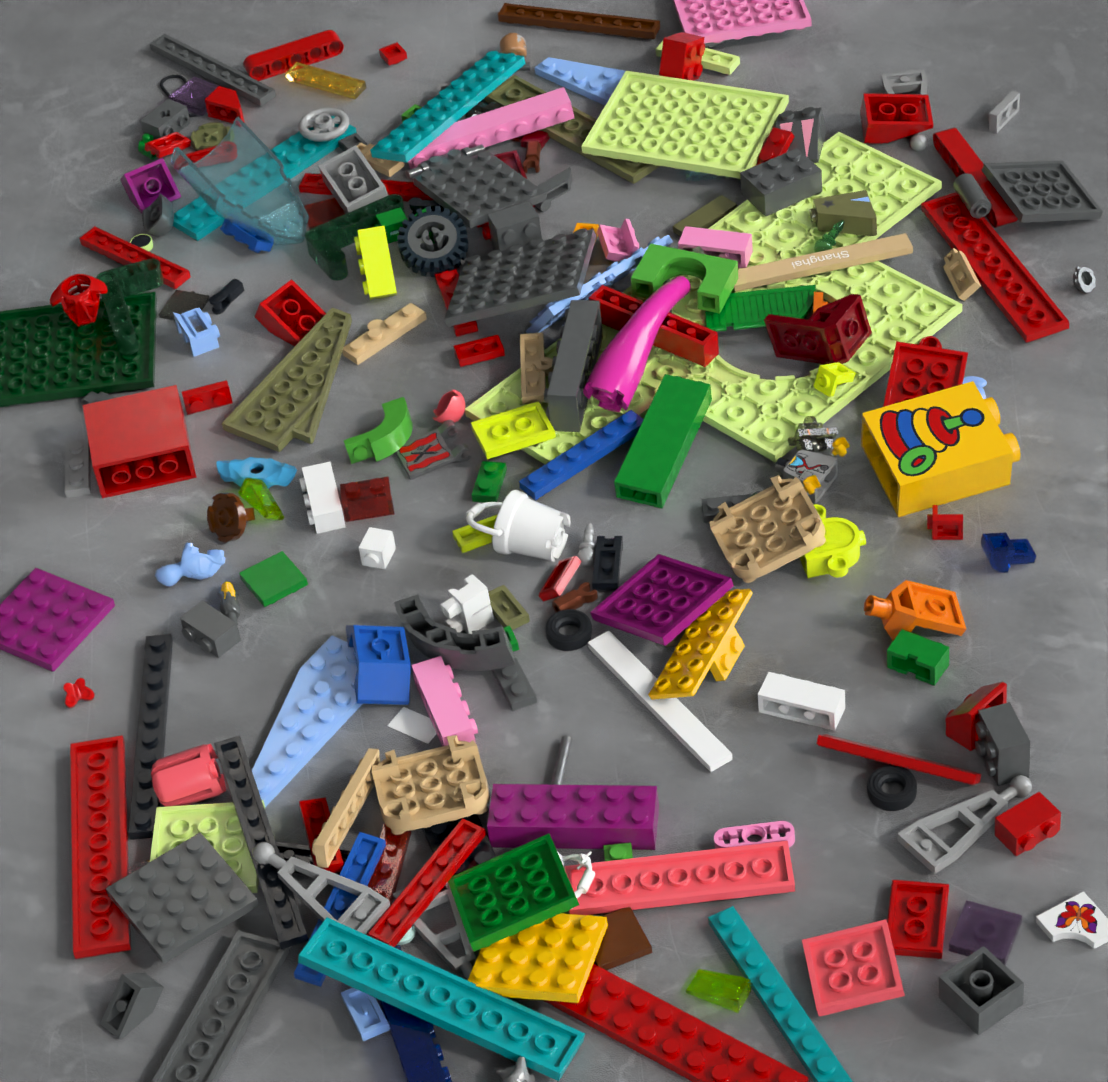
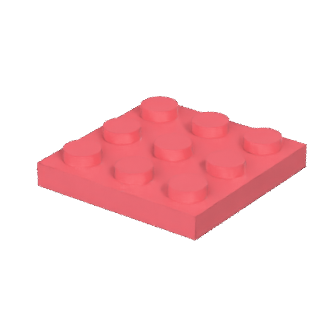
(852, 968)

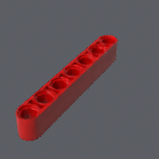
(963, 160)

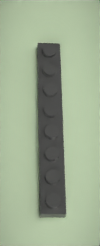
(213, 69)

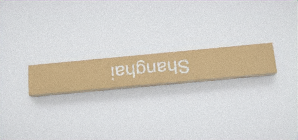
(823, 261)

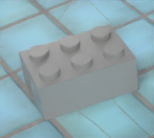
(352, 180)

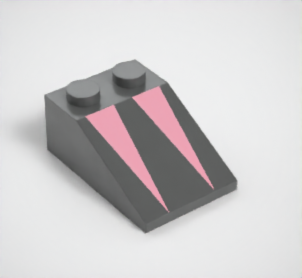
(808, 128)

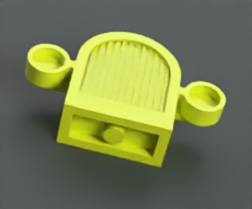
(838, 551)

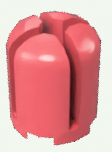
(188, 777)

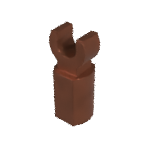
(532, 156)
(575, 598)

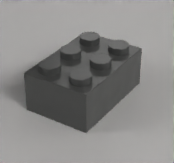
(781, 182)

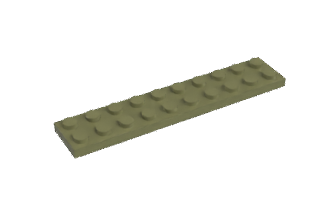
(571, 132)

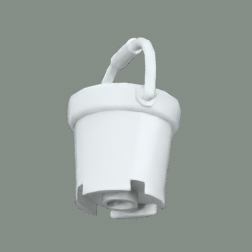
(524, 527)

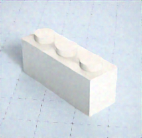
(322, 498)
(801, 701)

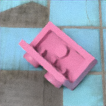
(618, 242)

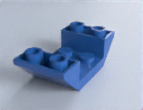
(381, 664)

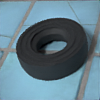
(573, 641)
(892, 802)

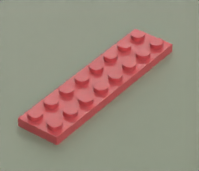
(685, 878)

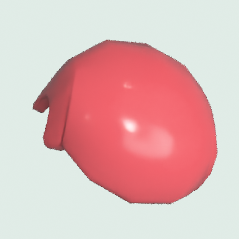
(450, 407)

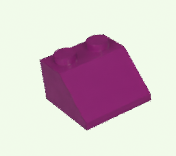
(149, 181)

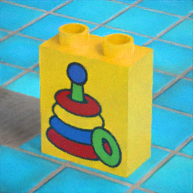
(938, 448)

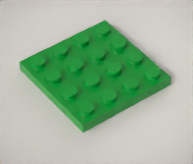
(512, 892)

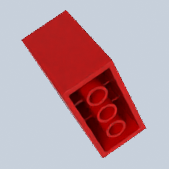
(139, 441)

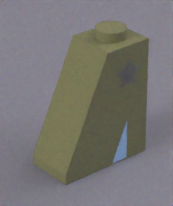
(851, 207)

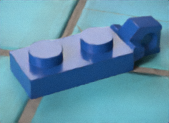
(243, 236)

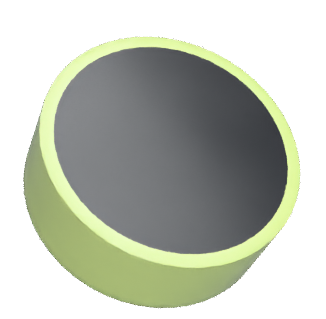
(143, 241)

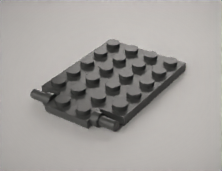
(473, 184)

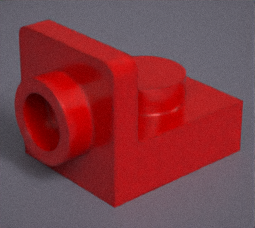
(945, 525)

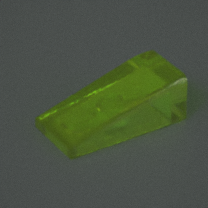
(260, 498)
(720, 988)

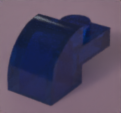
(1005, 552)

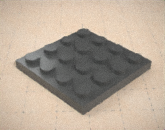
(1042, 191)
(182, 897)

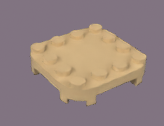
(768, 529)
(431, 786)

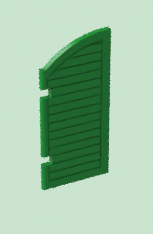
(750, 308)

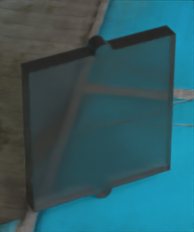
(182, 302)

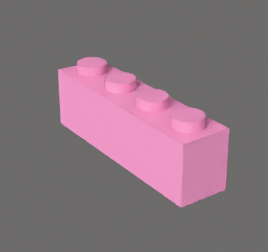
(443, 700)

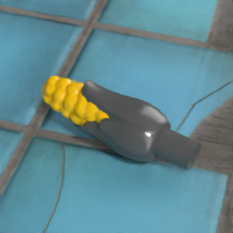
(229, 601)

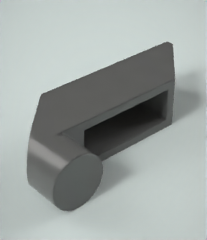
(555, 187)

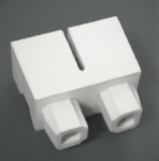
(468, 607)

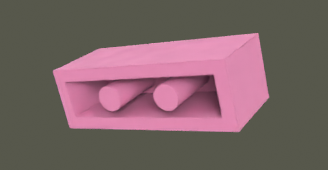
(718, 243)

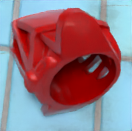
(82, 307)

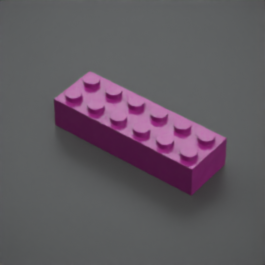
(573, 815)

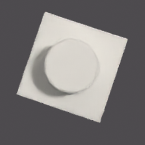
(377, 548)

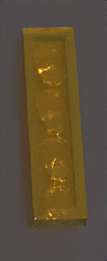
(325, 80)

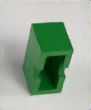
(919, 656)

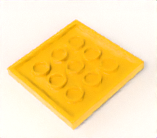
(542, 960)

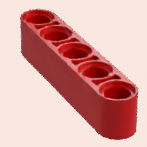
(283, 57)

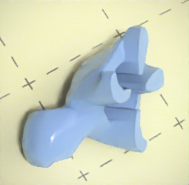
(192, 565)

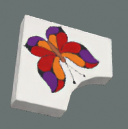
(1075, 919)

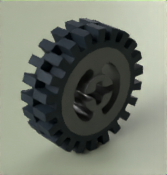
(418, 249)

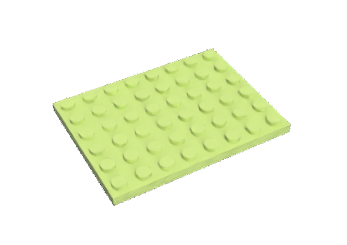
(685, 124)

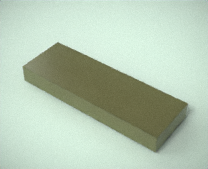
(707, 215)

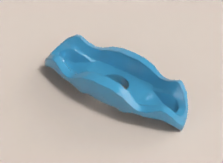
(273, 471)

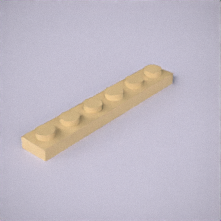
(346, 810)

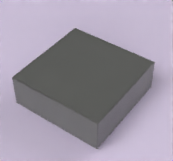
(350, 141)

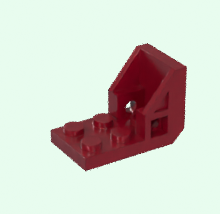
(826, 337)

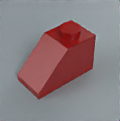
(224, 105)

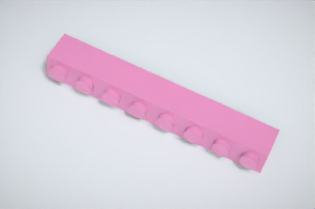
(501, 124)

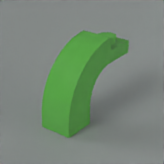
(385, 438)

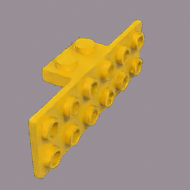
(706, 644)

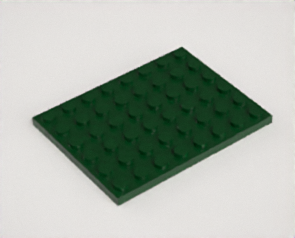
(54, 359)

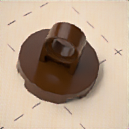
(228, 516)

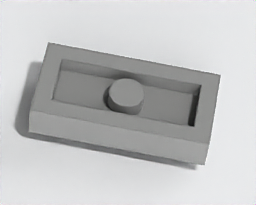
(1004, 111)

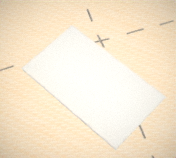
(414, 725)

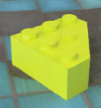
(375, 262)

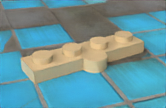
(383, 333)
(533, 367)

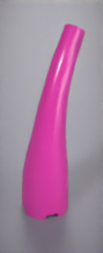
(625, 357)

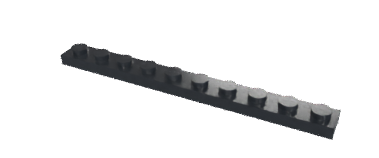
(150, 733)
(257, 829)

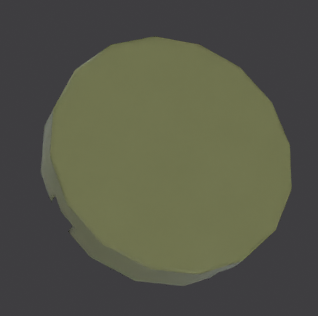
(208, 135)

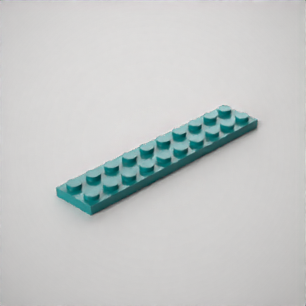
(447, 107)
(295, 154)
(442, 998)

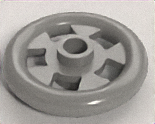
(323, 124)

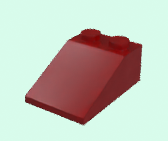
(894, 116)
(289, 313)

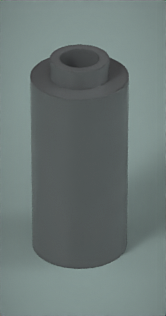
(972, 195)

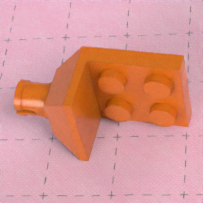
(917, 605)

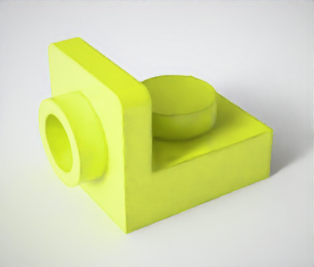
(832, 375)

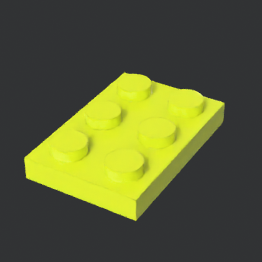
(513, 430)

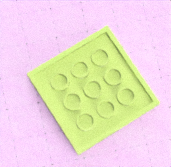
(217, 824)

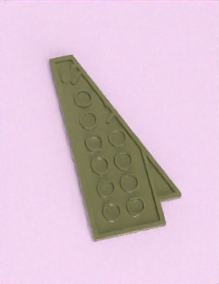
(296, 390)

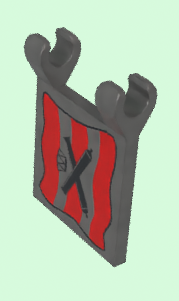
(431, 452)

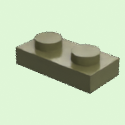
(507, 608)

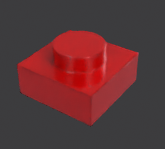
(393, 54)

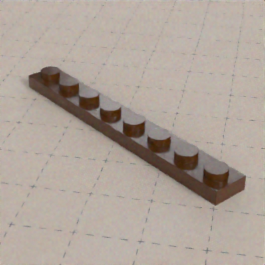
(579, 21)

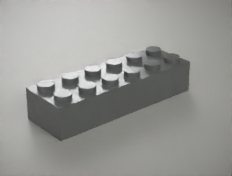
(573, 365)

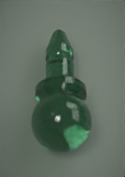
(829, 240)

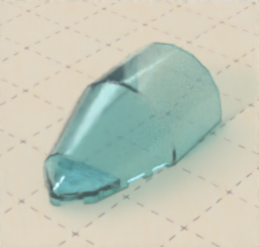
(246, 186)

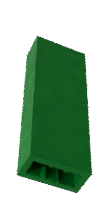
(663, 441)

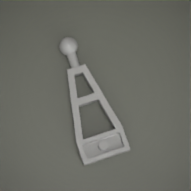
(906, 82)
(933, 851)
(359, 916)
(438, 941)

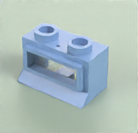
(197, 330)

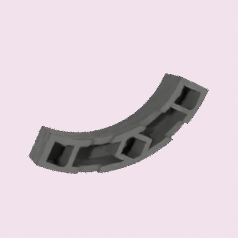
(473, 652)

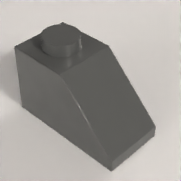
(131, 1003)

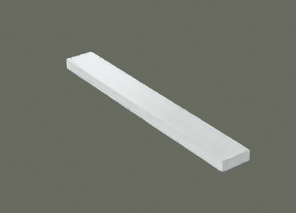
(668, 710)

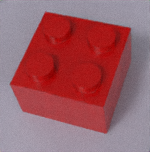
(682, 56)

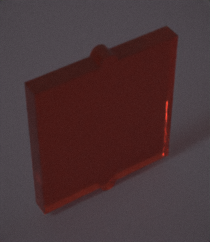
(323, 212)

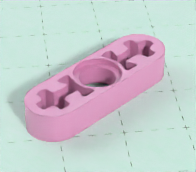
(761, 829)

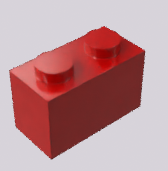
(1027, 824)

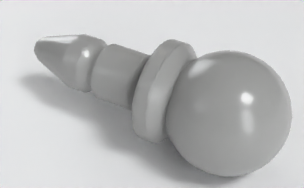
(587, 547)

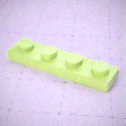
(714, 60)

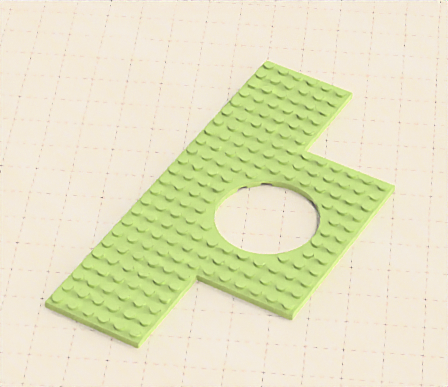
(766, 410)

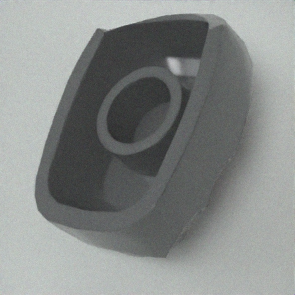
(158, 217)

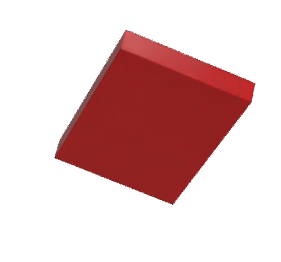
(918, 918)

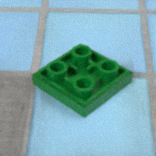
(273, 578)

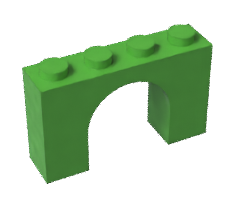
(664, 262)

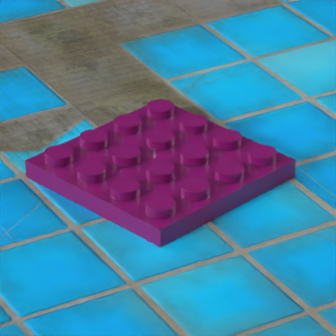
(662, 599)
(49, 618)

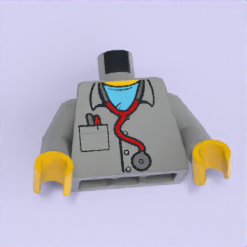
(814, 469)

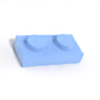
(365, 1013)

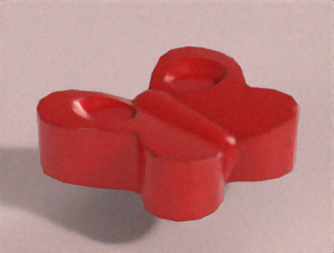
(77, 692)

